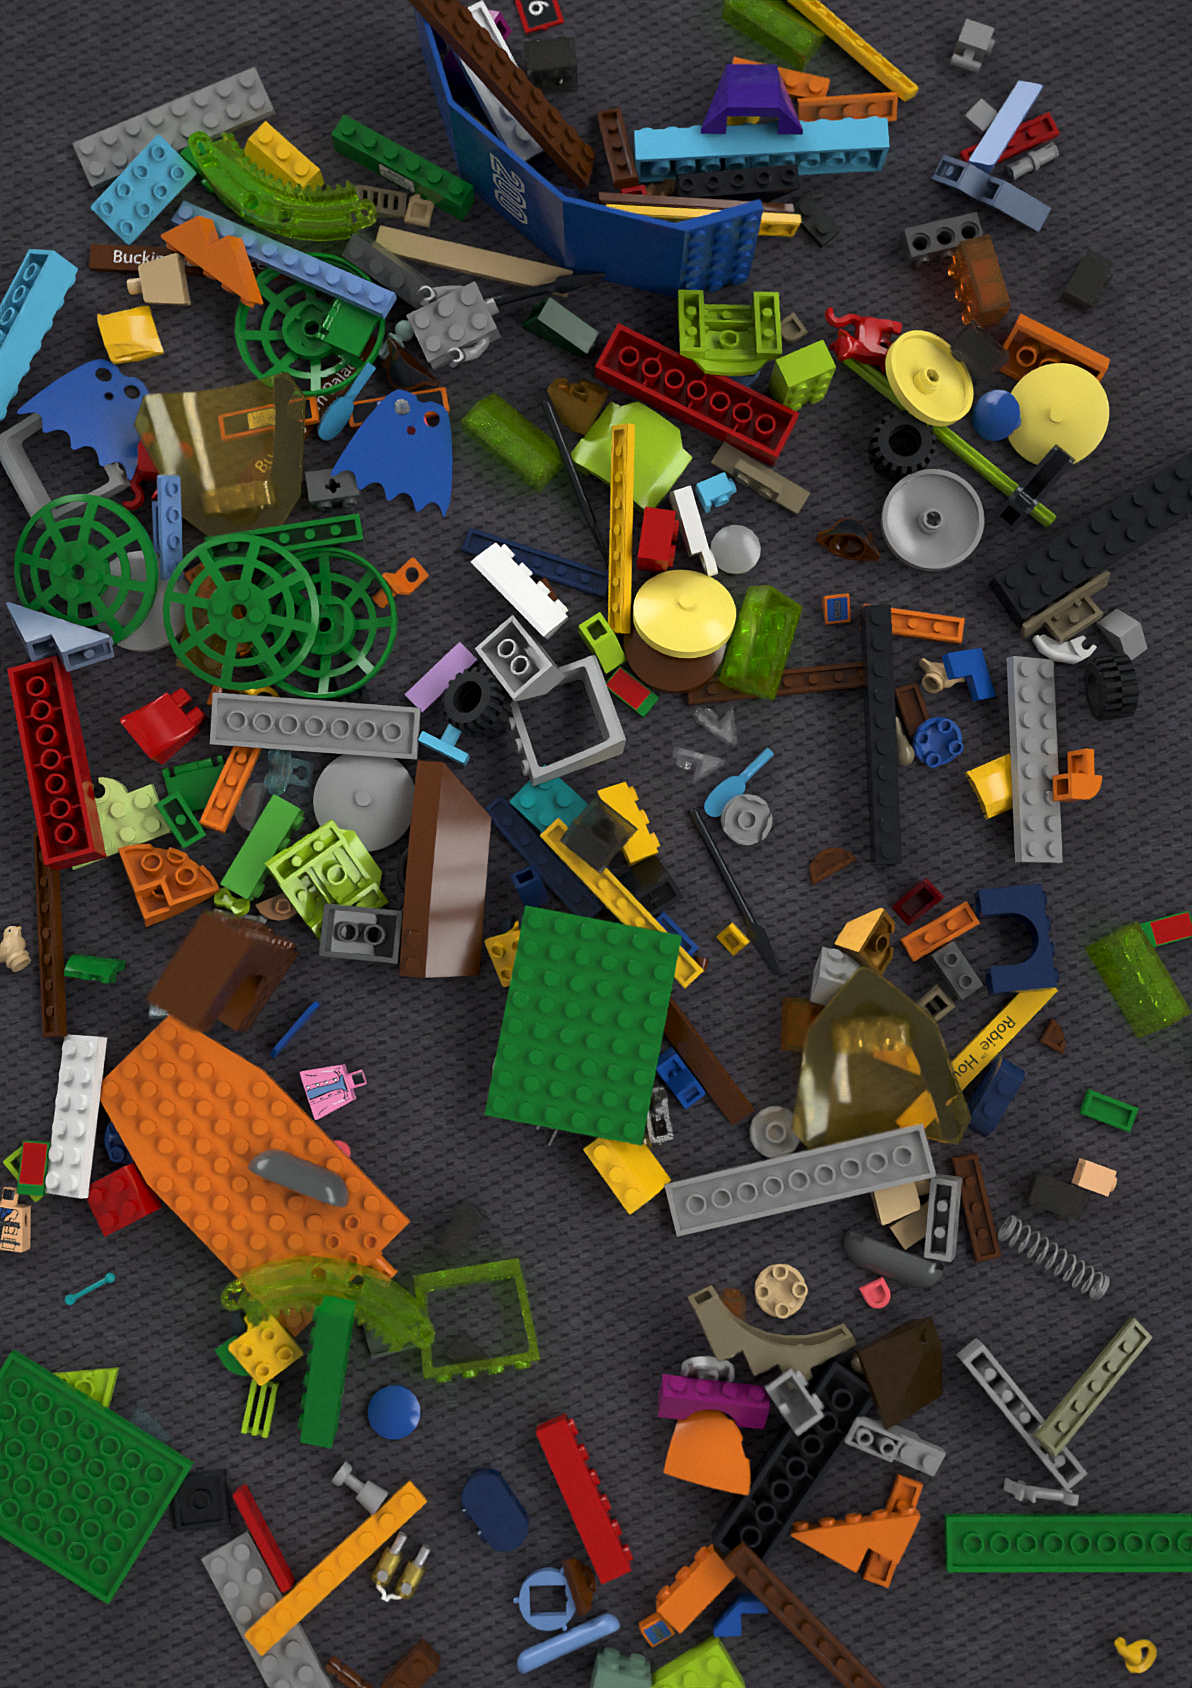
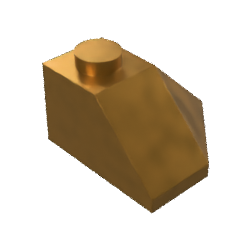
(577, 402)
(868, 940)

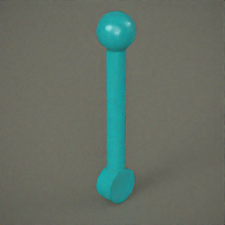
(71, 1298)

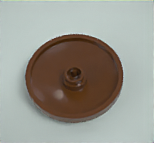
(666, 672)

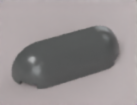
(301, 1176)
(891, 1261)

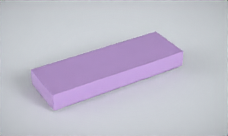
(436, 680)

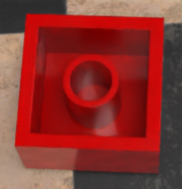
(655, 545)
(121, 1199)

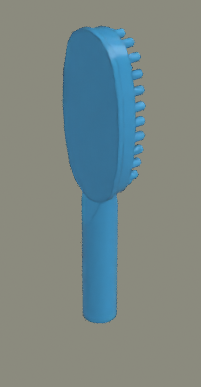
(341, 409)
(733, 786)

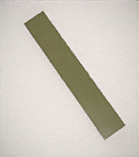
(1092, 1387)

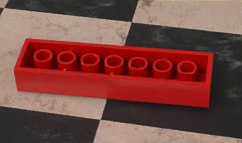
(694, 397)
(56, 764)

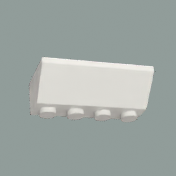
(521, 590)

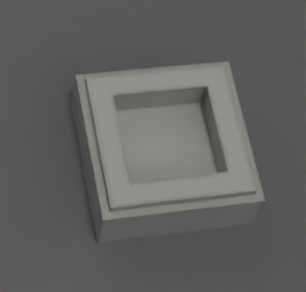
(980, 116)

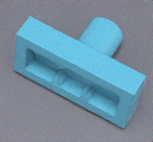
(445, 745)

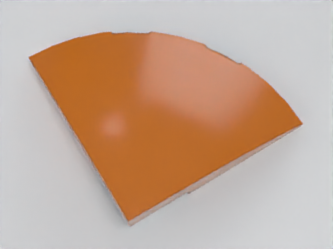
(165, 881)
(709, 1452)

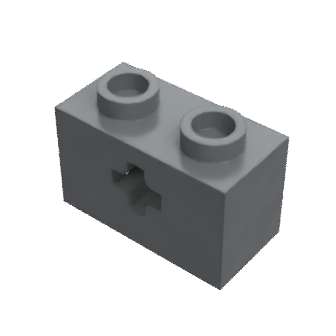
(321, 483)
(955, 970)

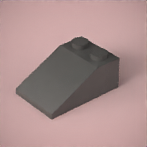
(361, 933)

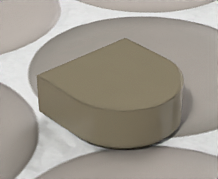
(792, 329)

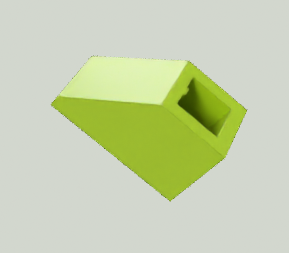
(602, 642)

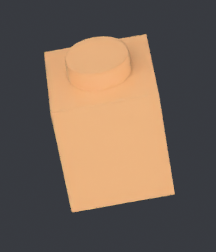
(1094, 1177)

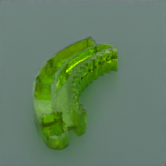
(241, 184)
(292, 1284)

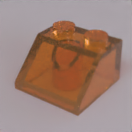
(796, 1018)

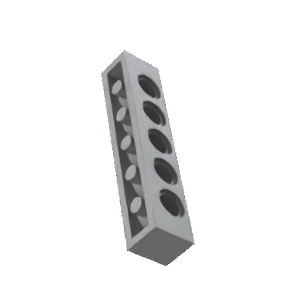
(1018, 1410)

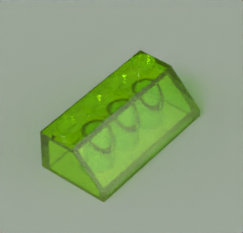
(776, 28)
(513, 441)
(761, 642)
(1138, 979)

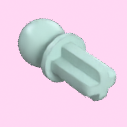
(403, 332)

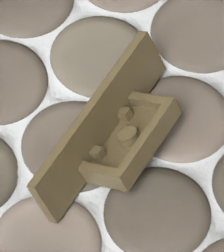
(760, 478)
(1071, 613)

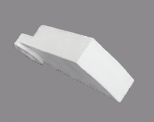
(691, 528)

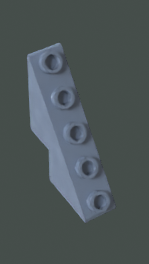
(991, 192)
(49, 636)

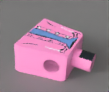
(330, 1088)

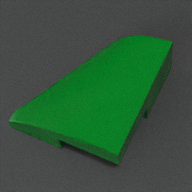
(93, 968)

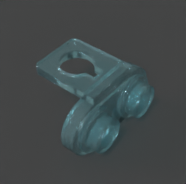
(281, 771)

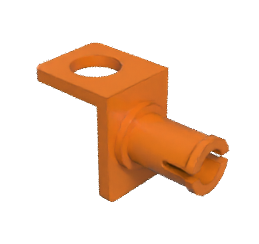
(398, 582)

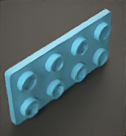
(143, 189)

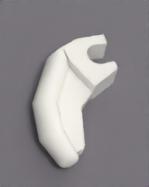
(1067, 652)

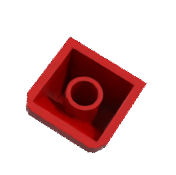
(163, 725)

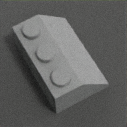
(519, 661)

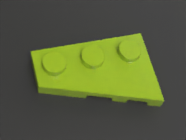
(95, 1383)

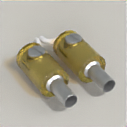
(410, 1576)

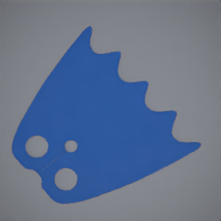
(80, 409)
(401, 461)

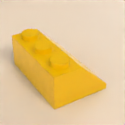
(281, 158)
(622, 799)
(628, 1170)

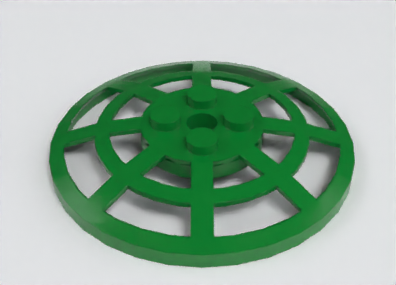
(295, 334)
(94, 562)
(257, 618)
(342, 620)

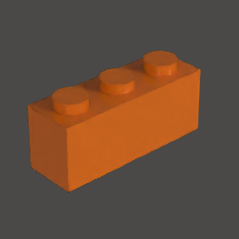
(694, 1588)

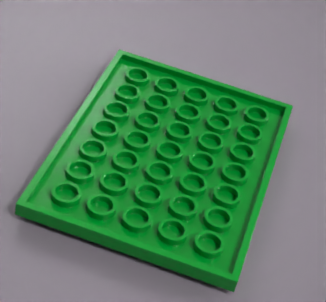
(583, 1025)
(78, 1478)

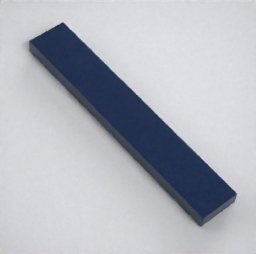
(543, 563)
(547, 864)

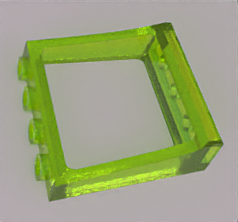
(467, 1276)

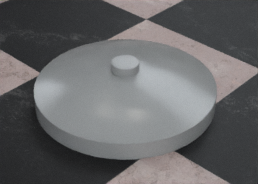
(932, 520)
(152, 633)
(367, 797)

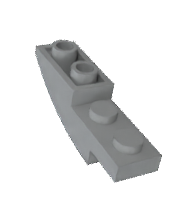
(895, 1444)

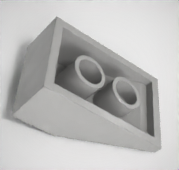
(830, 974)

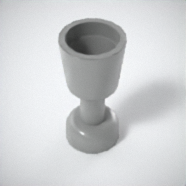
(369, 1494)

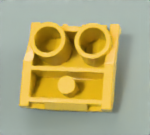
(130, 335)
(993, 785)

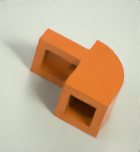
(1080, 781)

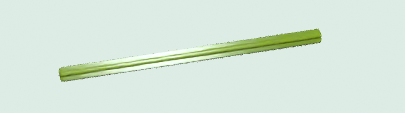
(953, 442)

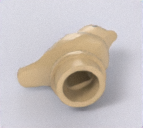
(935, 677)
(13, 949)

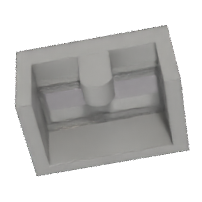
(794, 1401)

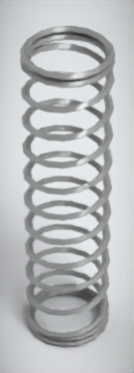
(1003, 1235)

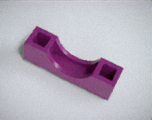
(685, 1395)

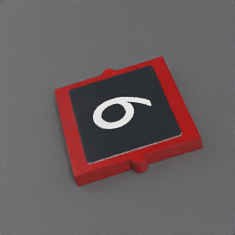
(539, 14)

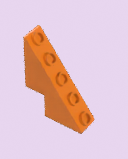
(220, 258)
(850, 1537)

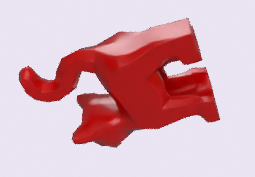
(870, 339)
(144, 471)

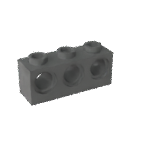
(928, 235)

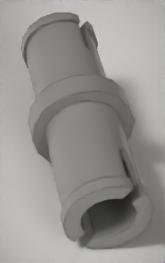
(1032, 161)

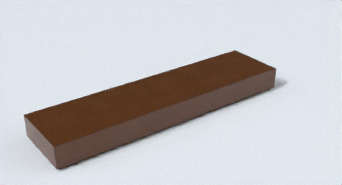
(617, 148)
(976, 1208)

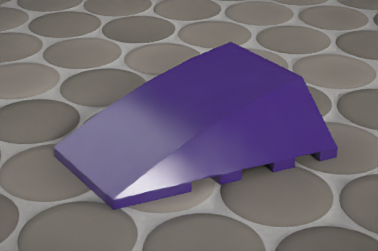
(752, 92)

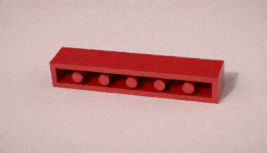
(584, 1499)

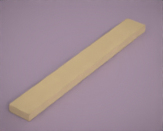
(468, 259)

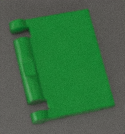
(347, 327)
(194, 781)

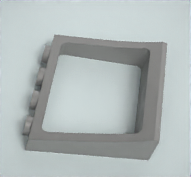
(28, 483)
(606, 716)

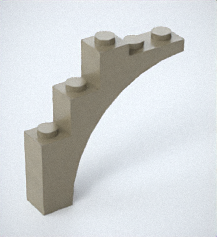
(762, 1349)

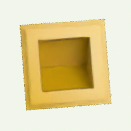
(733, 939)

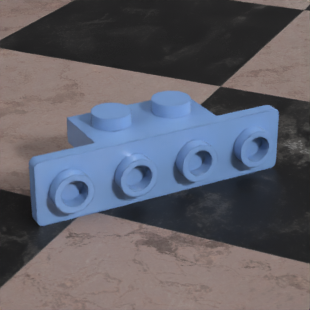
(168, 525)

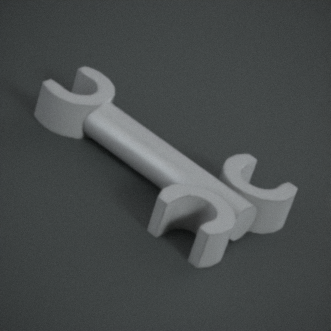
(1024, 1491)

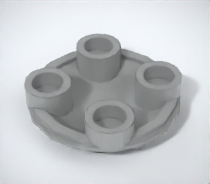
(735, 549)

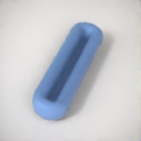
(567, 1642)

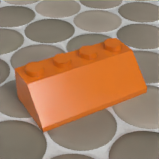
(1037, 345)

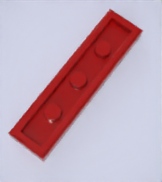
(1026, 137)
(263, 1538)

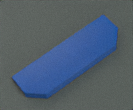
(294, 1029)

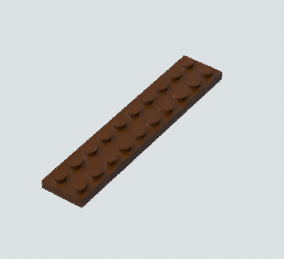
(510, 86)

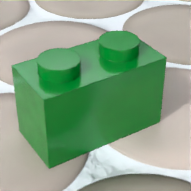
(179, 820)

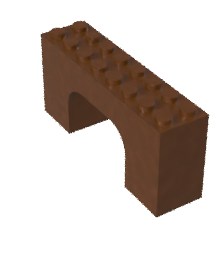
(223, 972)

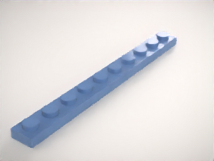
(298, 264)

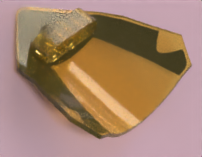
(232, 449)
(875, 1067)

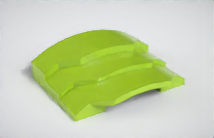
(729, 337)
(657, 452)
(327, 869)

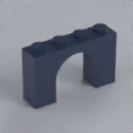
(1028, 906)

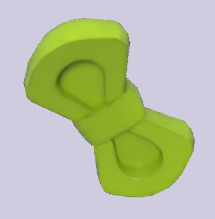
(225, 899)

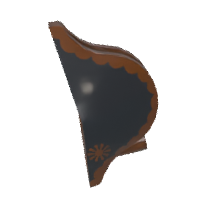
(404, 370)
(849, 541)

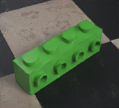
(265, 841)

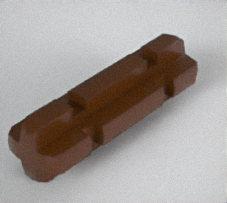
(345, 1674)

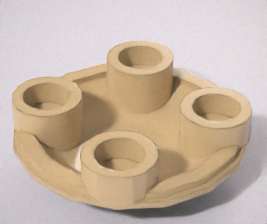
(780, 1290)

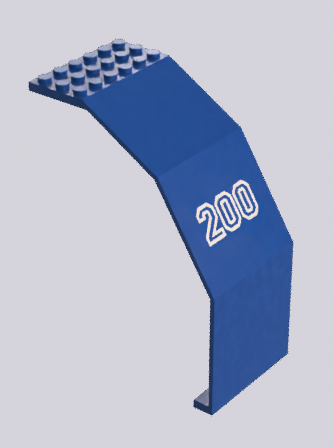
(588, 235)

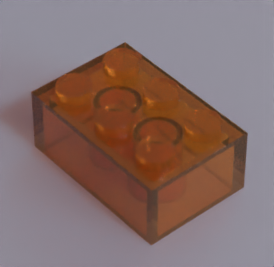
(979, 282)

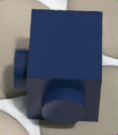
(530, 887)

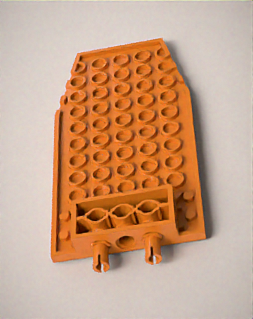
(195, 1124)

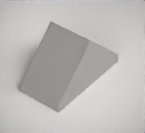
(1123, 633)

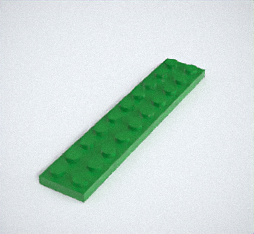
(1068, 1542)

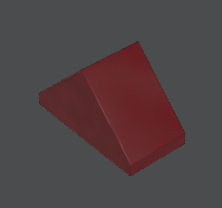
(917, 901)

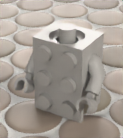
(454, 325)

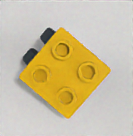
(504, 947)
(263, 1348)

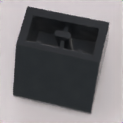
(651, 885)

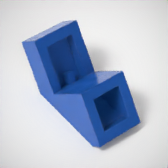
(679, 1078)
(729, 1620)

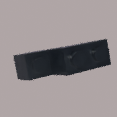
(1034, 488)

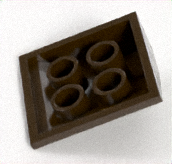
(903, 1370)

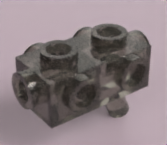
(658, 1123)

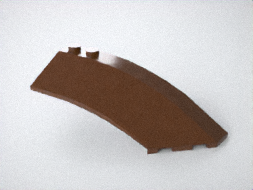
(444, 877)

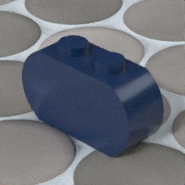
(994, 1095)
(494, 1510)

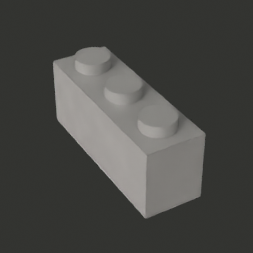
(943, 1217)

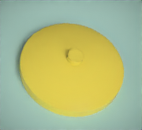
(928, 378)
(1061, 408)
(684, 613)

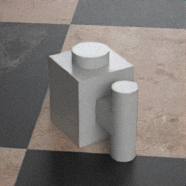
(972, 46)

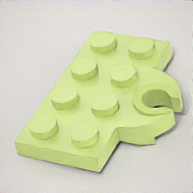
(127, 816)

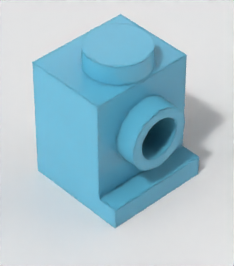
(715, 491)

